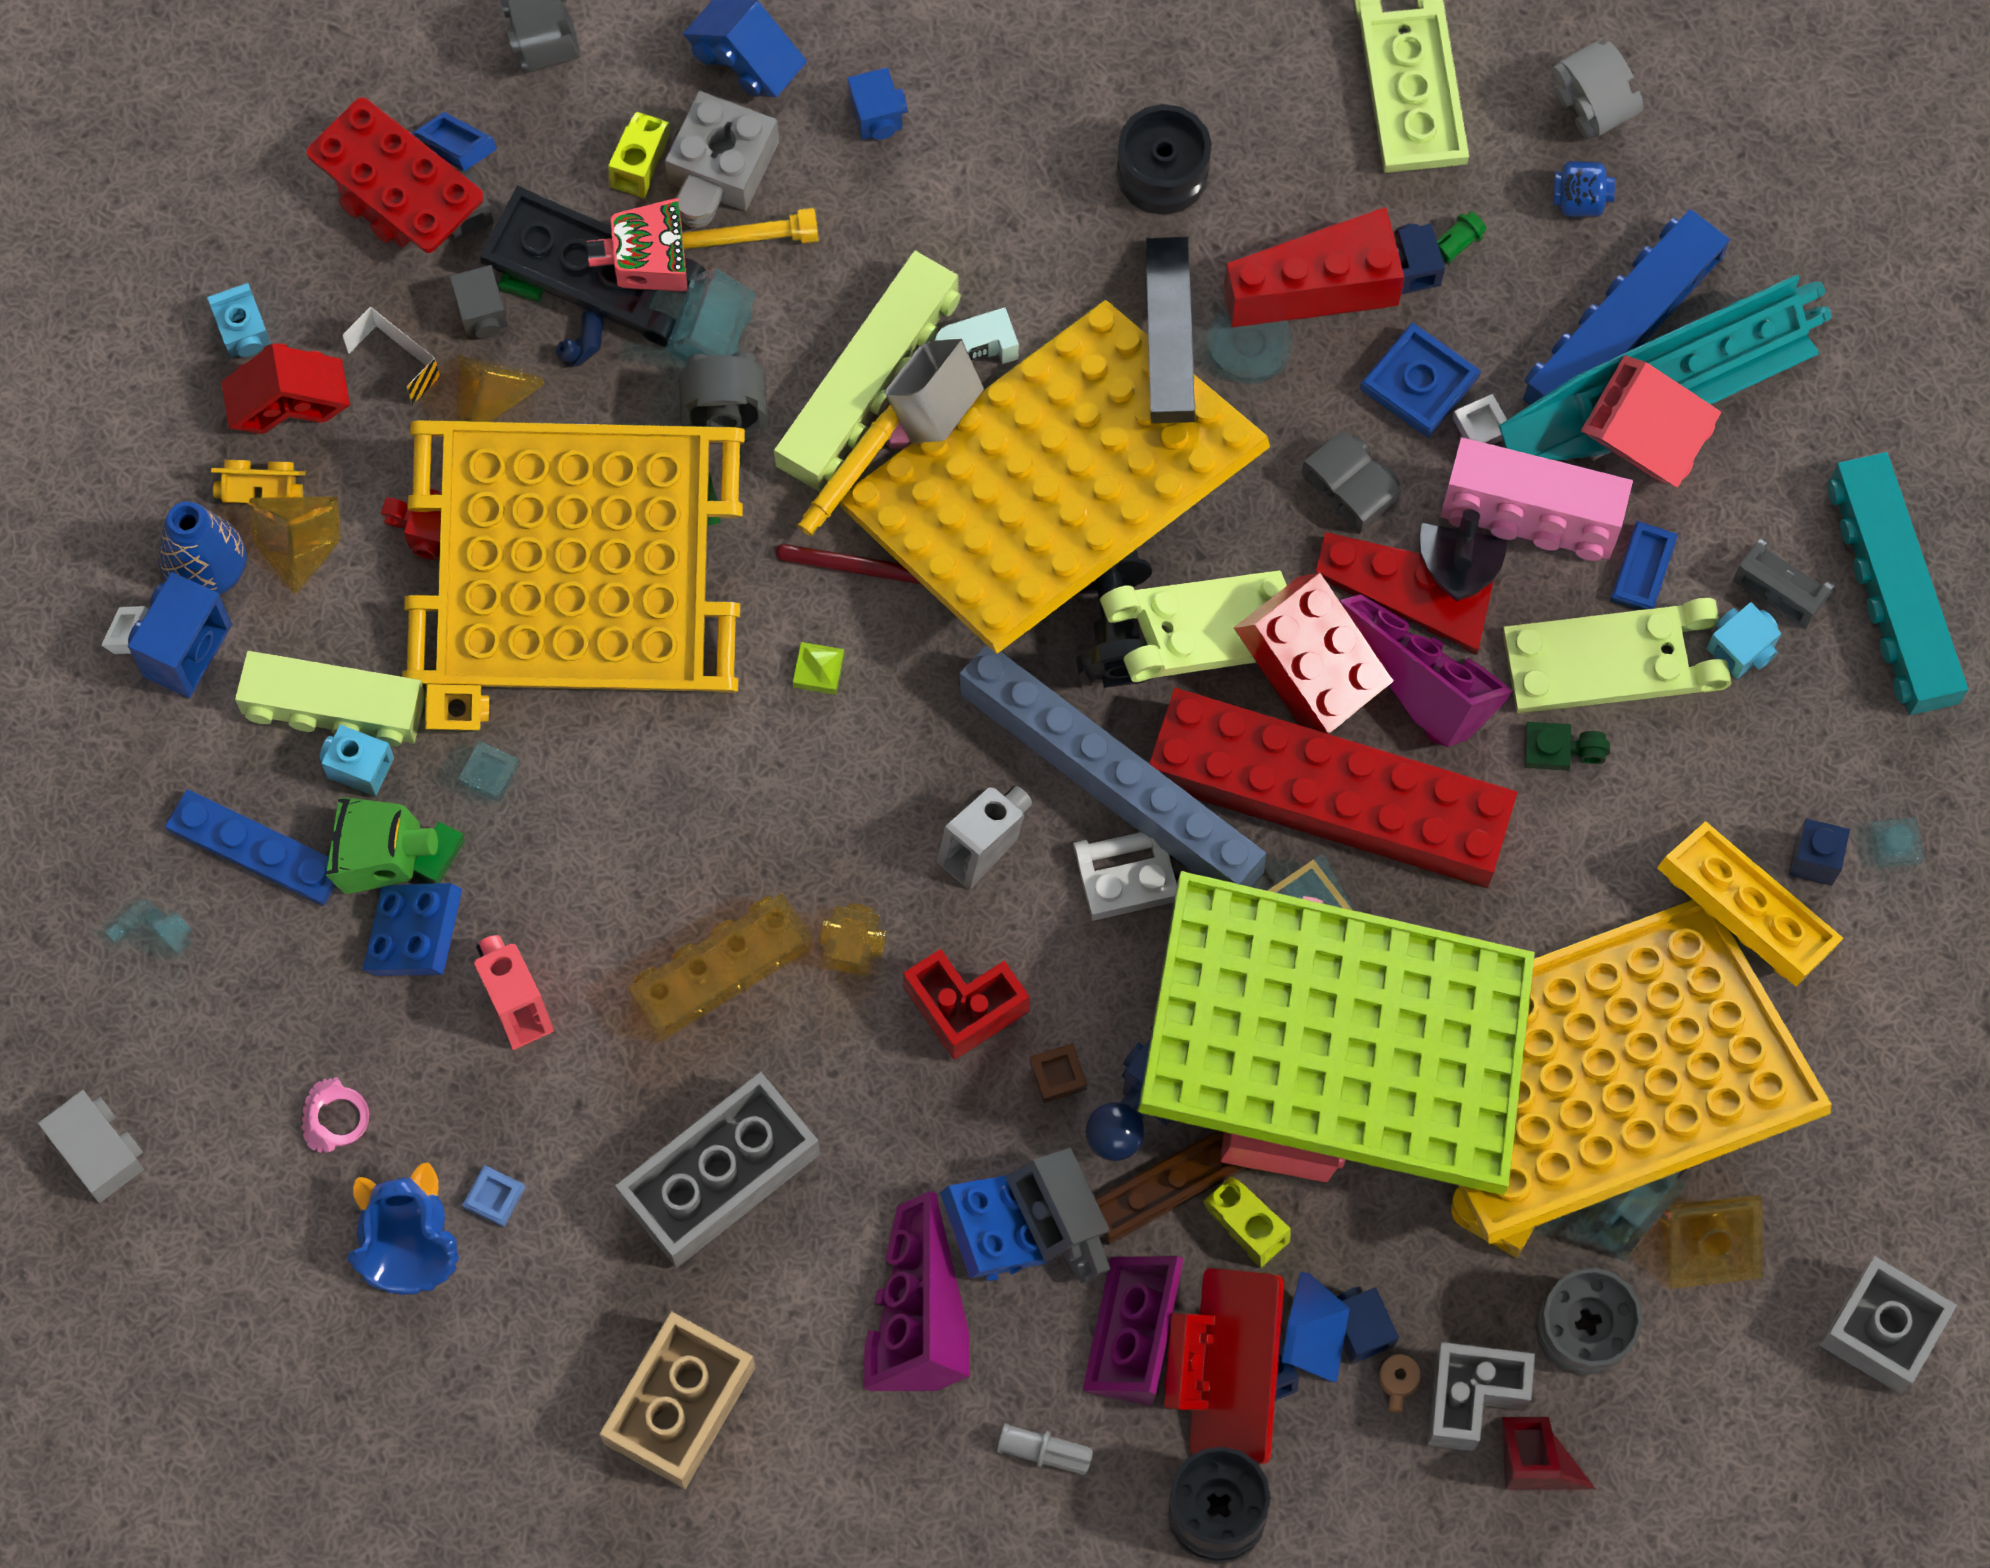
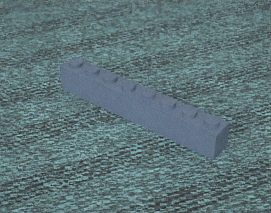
(1109, 770)

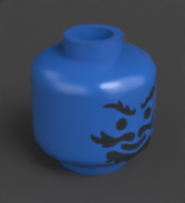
(1583, 189)

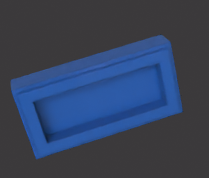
(455, 141)
(1643, 567)

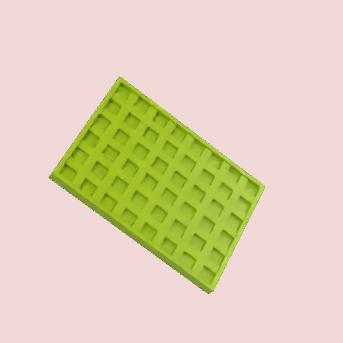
(1339, 1033)

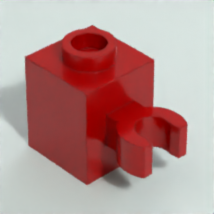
(421, 528)

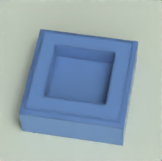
(494, 1196)

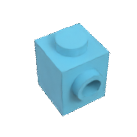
(1745, 639)
(356, 760)

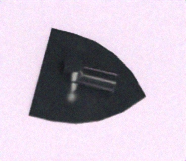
(1461, 558)

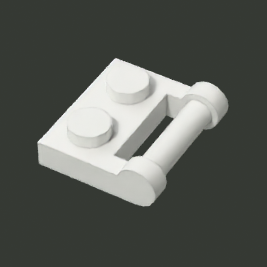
(1125, 886)

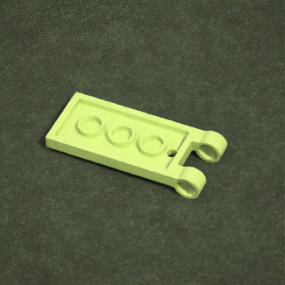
(1413, 86)
(1196, 622)
(1610, 658)

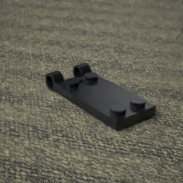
(549, 250)

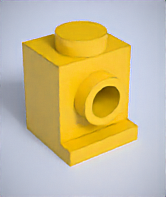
(437, 702)

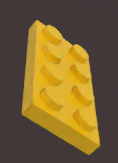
(1750, 903)

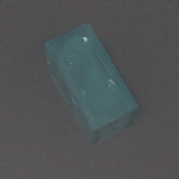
(711, 316)

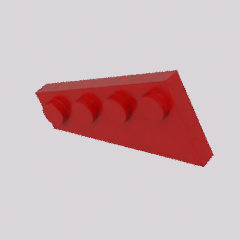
(1404, 587)

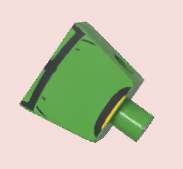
(375, 845)

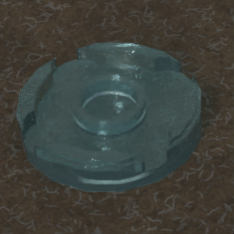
(1251, 351)

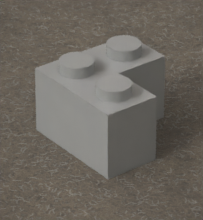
(1468, 1380)

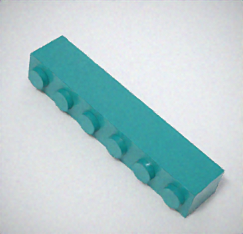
(1897, 584)

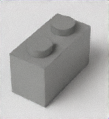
(92, 1146)

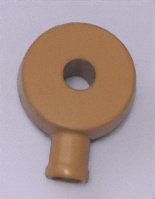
(1399, 1388)

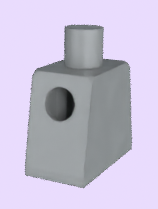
(982, 834)

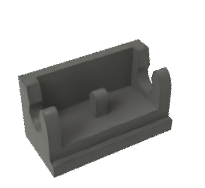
(1781, 585)

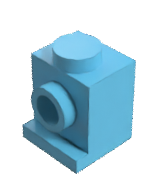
(237, 306)

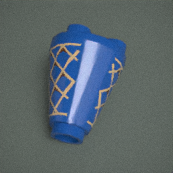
(201, 547)

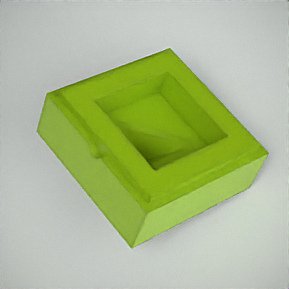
(818, 668)

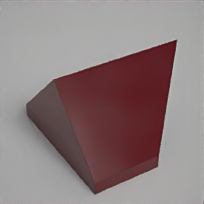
(1537, 1458)

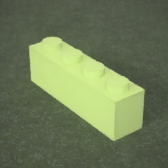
(329, 695)

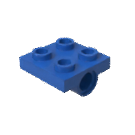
(412, 929)
(990, 1228)

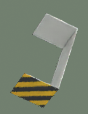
(372, 319)

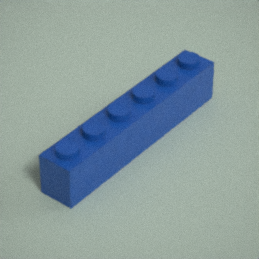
(1634, 303)

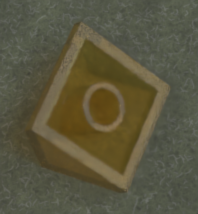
(1713, 1241)

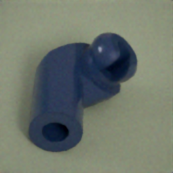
(586, 345)

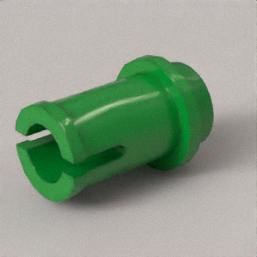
(1461, 235)

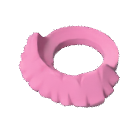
(322, 1094)

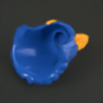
(403, 1234)

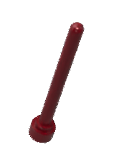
(844, 562)

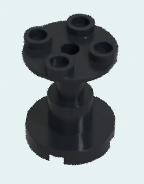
(1113, 639)

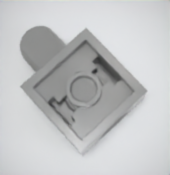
(728, 170)

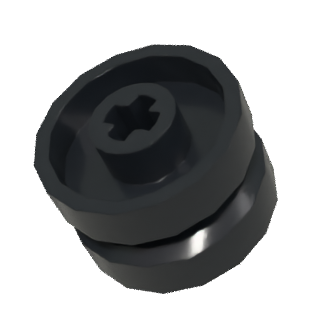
(1163, 159)

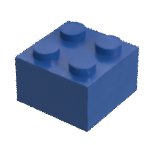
(179, 634)

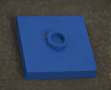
(1420, 380)

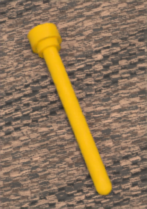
(799, 226)

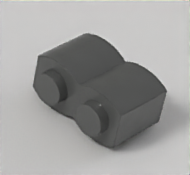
(1351, 480)

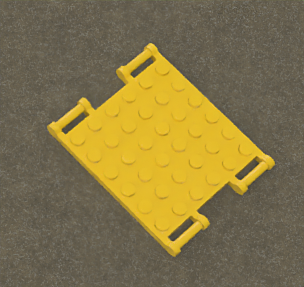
(573, 556)

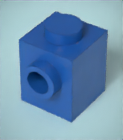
(876, 104)

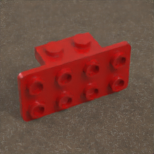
(393, 178)
(1228, 1362)

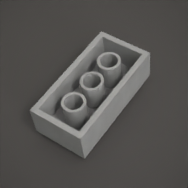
(718, 1169)

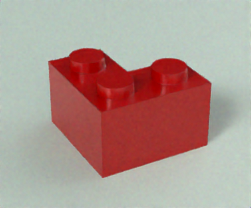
(284, 385)
(961, 1012)

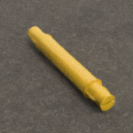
(849, 471)

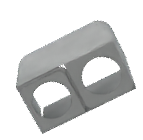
(934, 390)

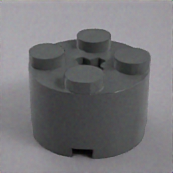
(541, 33)
(723, 392)

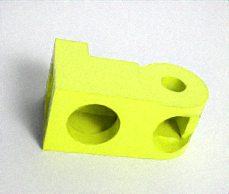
(638, 154)
(1248, 1221)

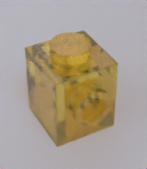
(852, 939)

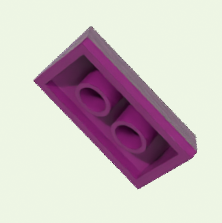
(1133, 1327)

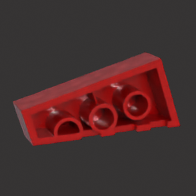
(1318, 274)

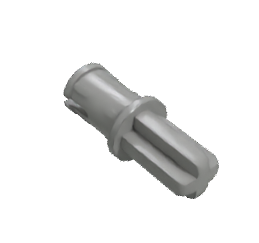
(1044, 1449)

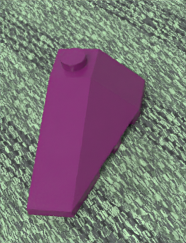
(1433, 688)

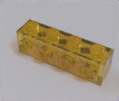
(720, 966)

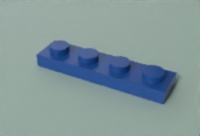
(252, 846)

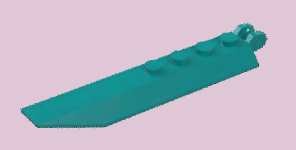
(1706, 357)

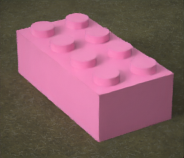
(1537, 499)

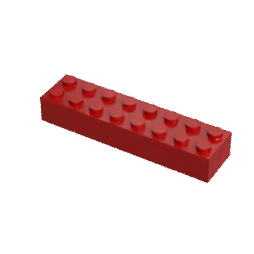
(1333, 787)

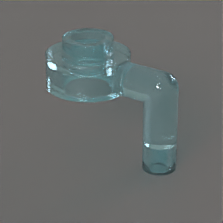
(169, 929)

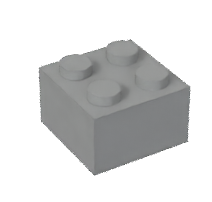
(1888, 1325)

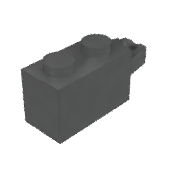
(1062, 1212)

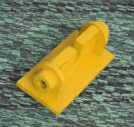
(239, 481)

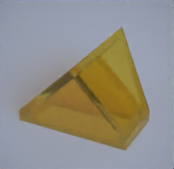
(491, 388)
(295, 534)

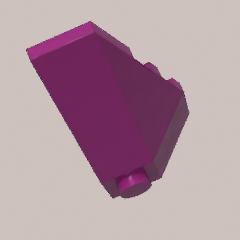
(923, 1320)

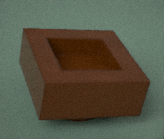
(1058, 1073)

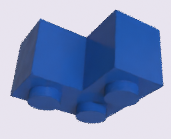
(747, 41)

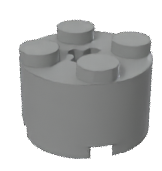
(1597, 88)

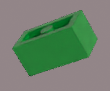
(434, 867)

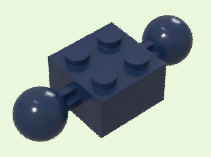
(1117, 1127)

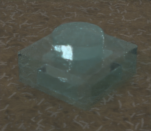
(489, 771)
(1897, 842)

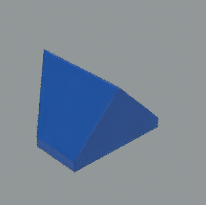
(1315, 1329)

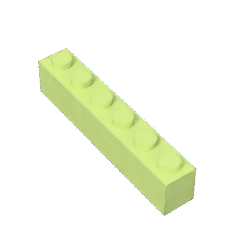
(858, 380)

